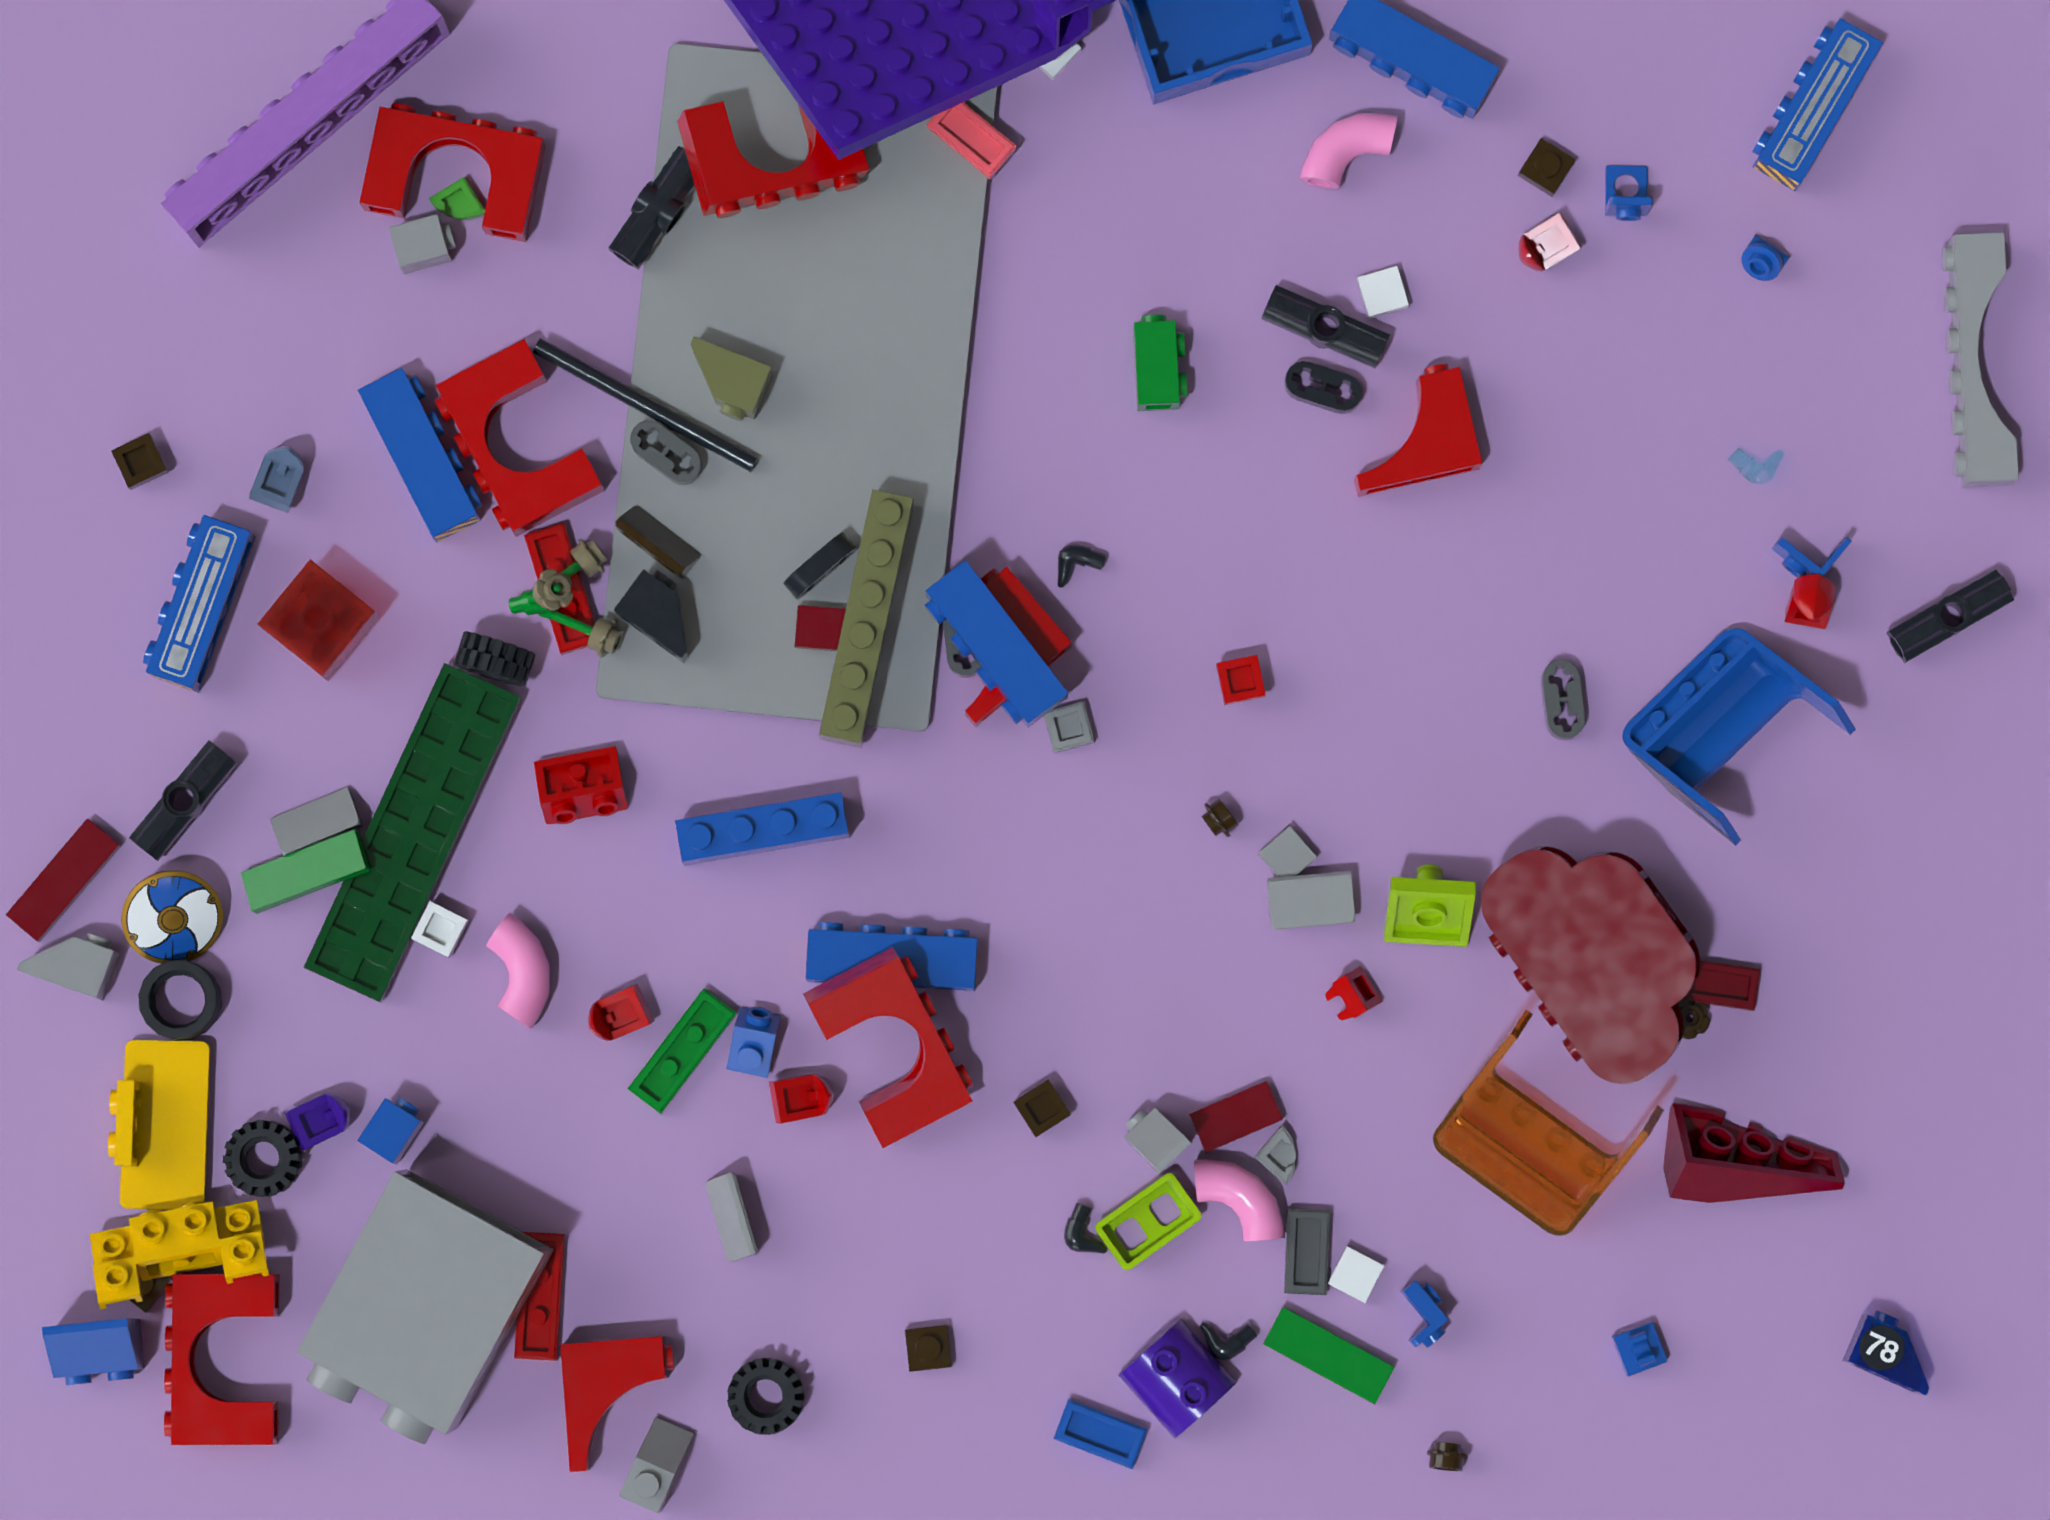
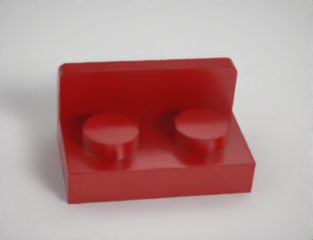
(580, 785)

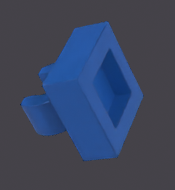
(1639, 1349)

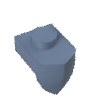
(278, 478)

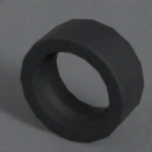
(155, 979)

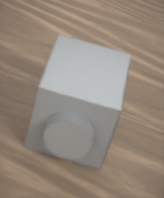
(422, 243)

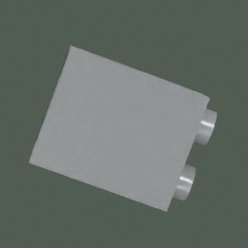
(422, 1306)

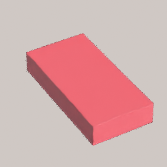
(972, 138)

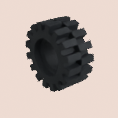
(494, 659)
(239, 1146)
(791, 1389)

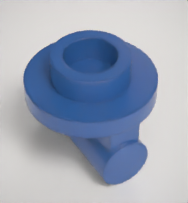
(1763, 259)

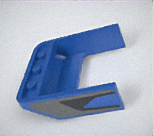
(1714, 712)

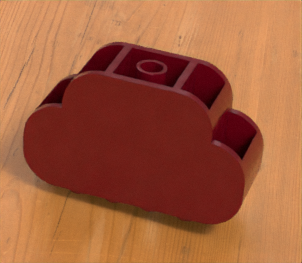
(1597, 954)

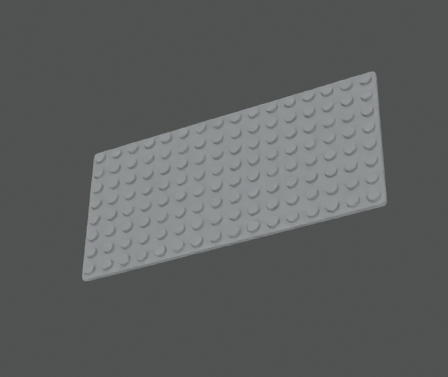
(868, 344)

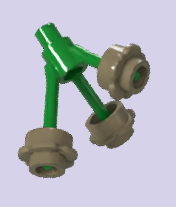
(554, 591)

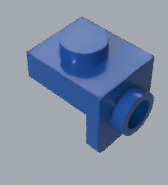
(753, 1041)
(1426, 1303)

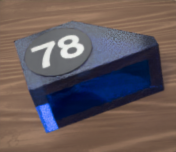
(1886, 1352)

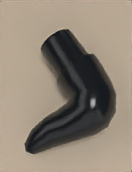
(1076, 554)
(1075, 1230)
(1230, 1347)

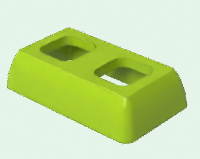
(1156, 1234)

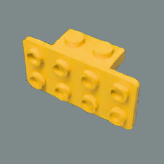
(161, 1124)

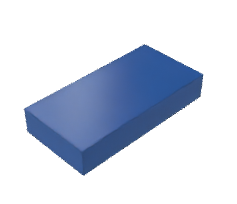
(1100, 1434)

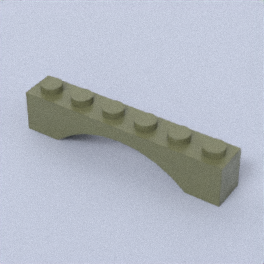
(866, 618)

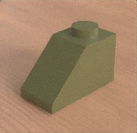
(732, 379)

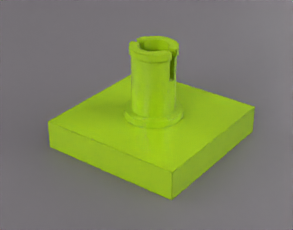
(1429, 909)

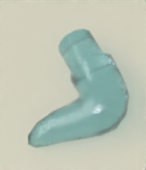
(1754, 471)

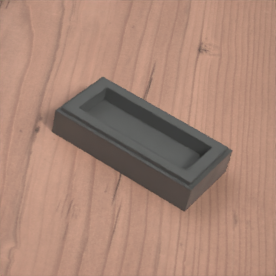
(1306, 1252)

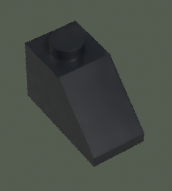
(655, 612)

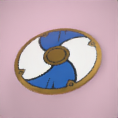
(172, 916)

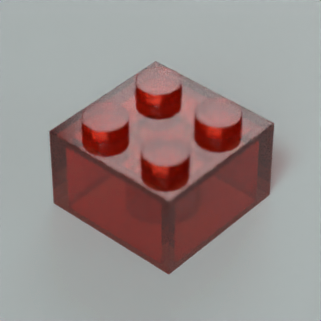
(319, 620)

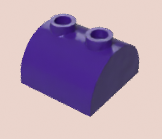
(1177, 1378)

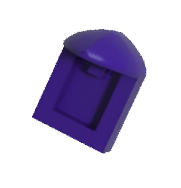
(318, 1119)

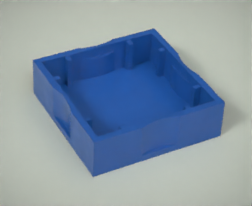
(1210, 42)

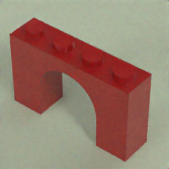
(406, 138)
(730, 182)
(472, 402)
(885, 989)
(196, 1413)

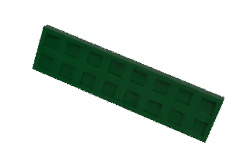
(413, 832)

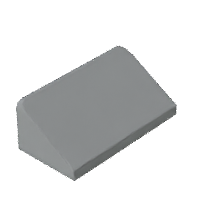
(316, 821)
(1311, 900)
(731, 1217)

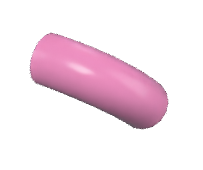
(1342, 143)
(526, 967)
(1243, 1193)

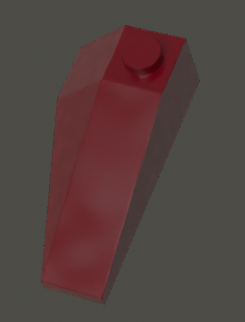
(1727, 1162)

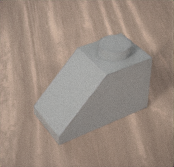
(76, 965)
(1155, 1139)
(656, 1465)

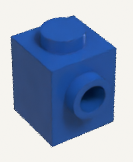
(392, 1129)

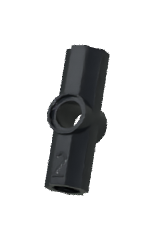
(655, 211)
(1351, 338)
(1972, 604)
(164, 822)

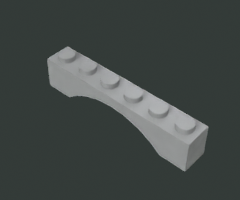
(1985, 444)

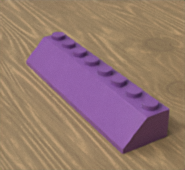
(304, 117)

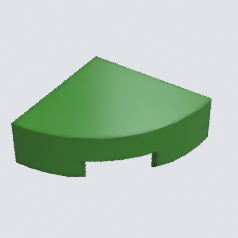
(458, 201)

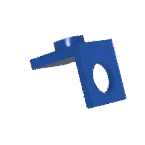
(1626, 207)
(1799, 564)

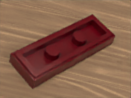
(63, 880)

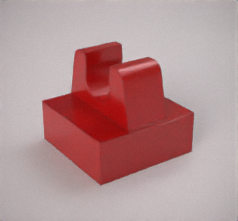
(1240, 680)
(1356, 993)

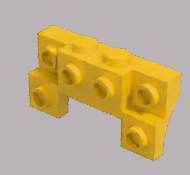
(177, 1243)

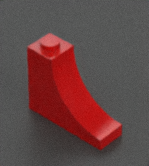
(1441, 439)
(1031, 621)
(600, 1375)

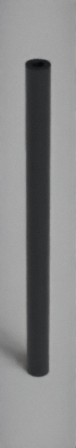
(645, 405)

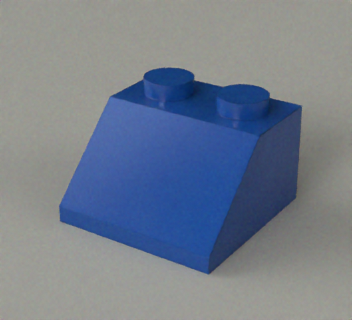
(95, 1348)

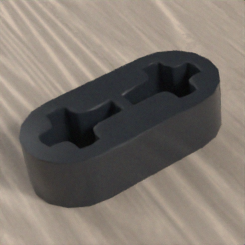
(1325, 377)
(820, 565)

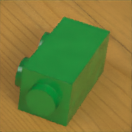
(1156, 364)

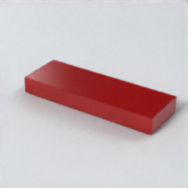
(551, 550)
(540, 1316)

